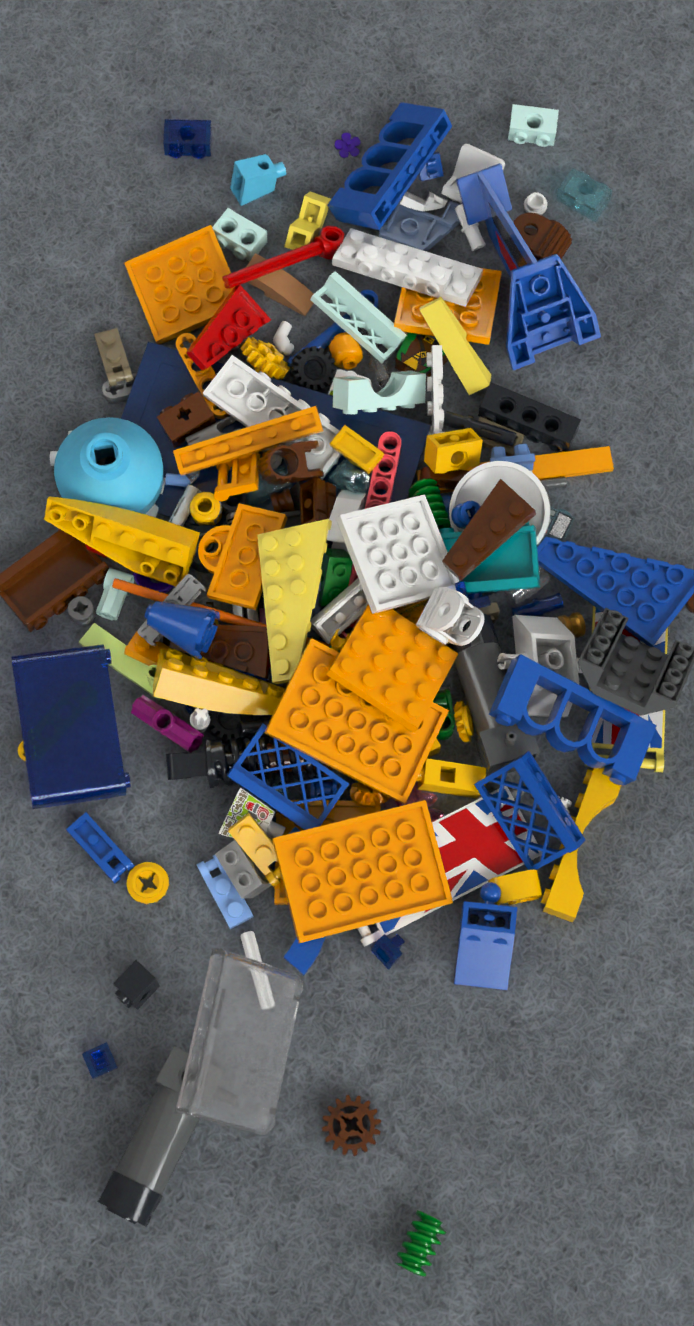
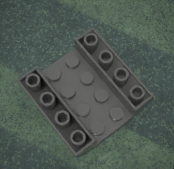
(633, 672)

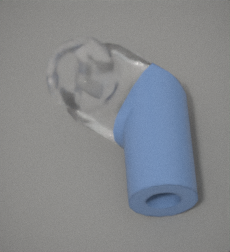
(181, 481)

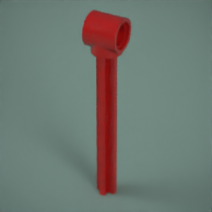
(323, 245)

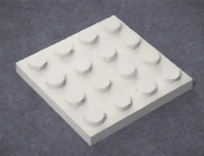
(396, 552)

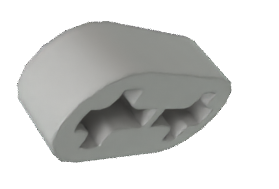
(122, 389)

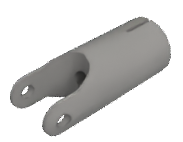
(210, 431)

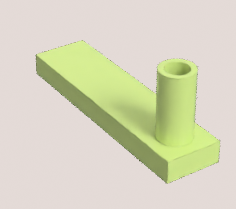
(129, 667)

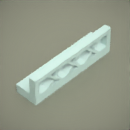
(362, 315)

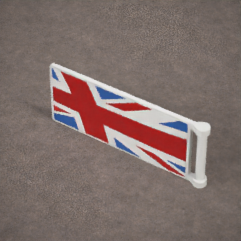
(471, 852)

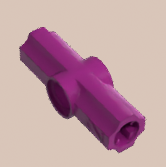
(177, 730)

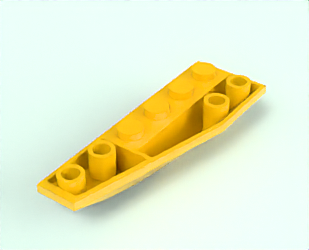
(128, 537)
(212, 686)

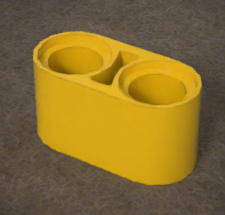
(518, 887)

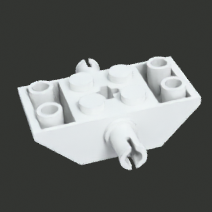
(549, 644)

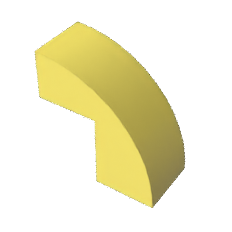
(310, 221)

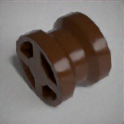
(282, 501)

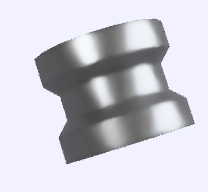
(82, 617)

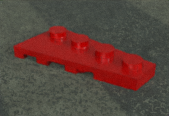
(229, 326)

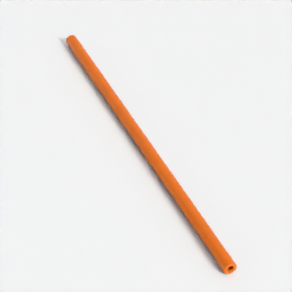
(160, 596)

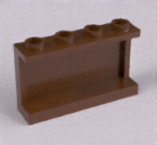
(50, 579)

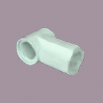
(113, 599)

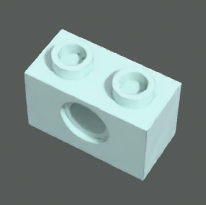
(526, 117)

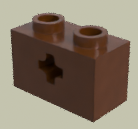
(176, 427)

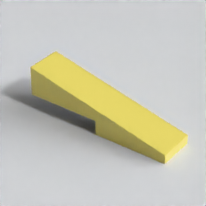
(455, 346)

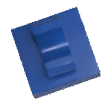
(432, 169)

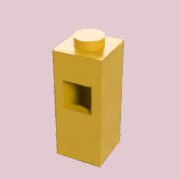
(450, 778)

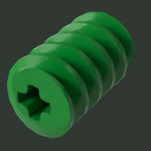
(432, 492)
(421, 1244)

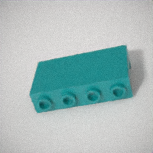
(507, 568)

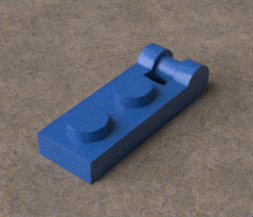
(99, 847)

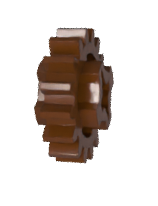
(358, 1115)

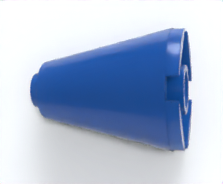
(184, 625)

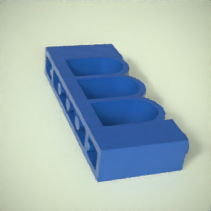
(427, 128)
(630, 744)

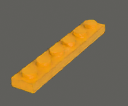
(248, 440)

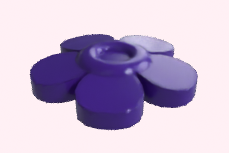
(347, 145)

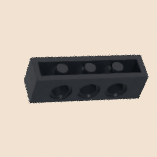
(524, 407)

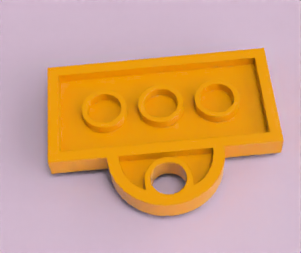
(237, 559)

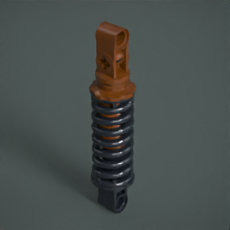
(217, 762)

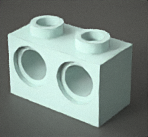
(243, 232)

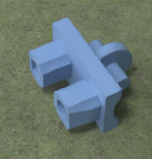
(521, 456)

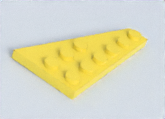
(290, 585)

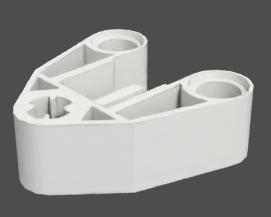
(345, 503)

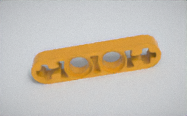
(198, 377)

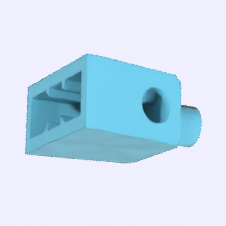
(255, 178)

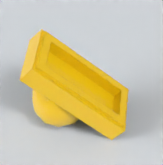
(356, 449)

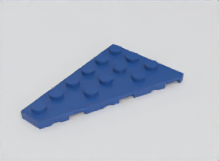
(639, 589)

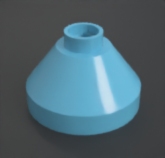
(127, 483)

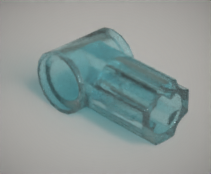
(349, 477)
(262, 494)

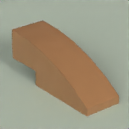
(283, 288)

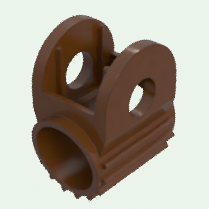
(548, 238)
(296, 470)

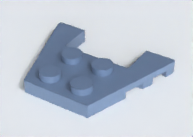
(418, 227)

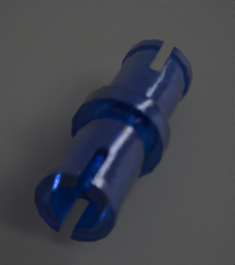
(540, 606)

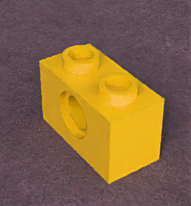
(453, 450)

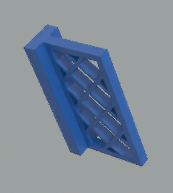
(274, 798)
(549, 805)

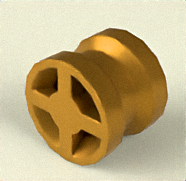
(574, 623)

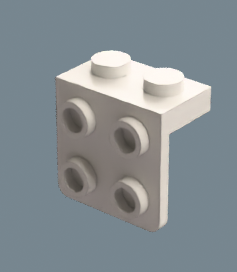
(469, 161)

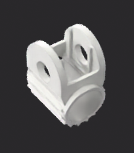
(446, 616)

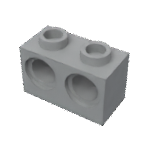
(242, 871)

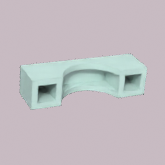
(356, 393)

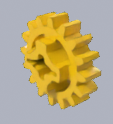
(265, 358)

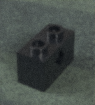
(135, 985)

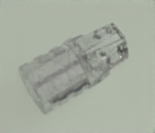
(521, 595)

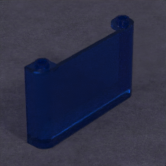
(69, 726)

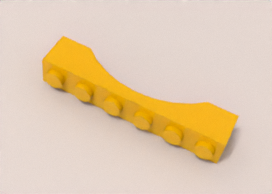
(566, 891)

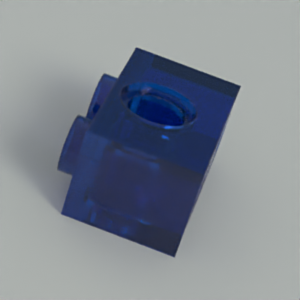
(197, 131)

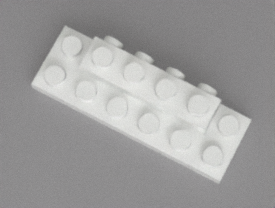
(407, 267)
(254, 400)

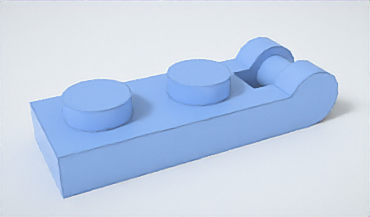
(225, 894)

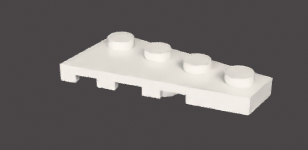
(434, 407)

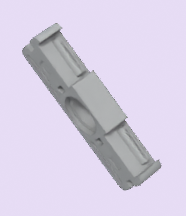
(182, 594)

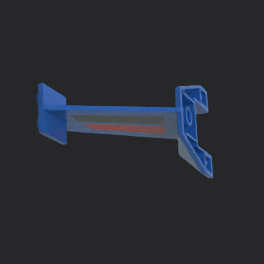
(543, 297)

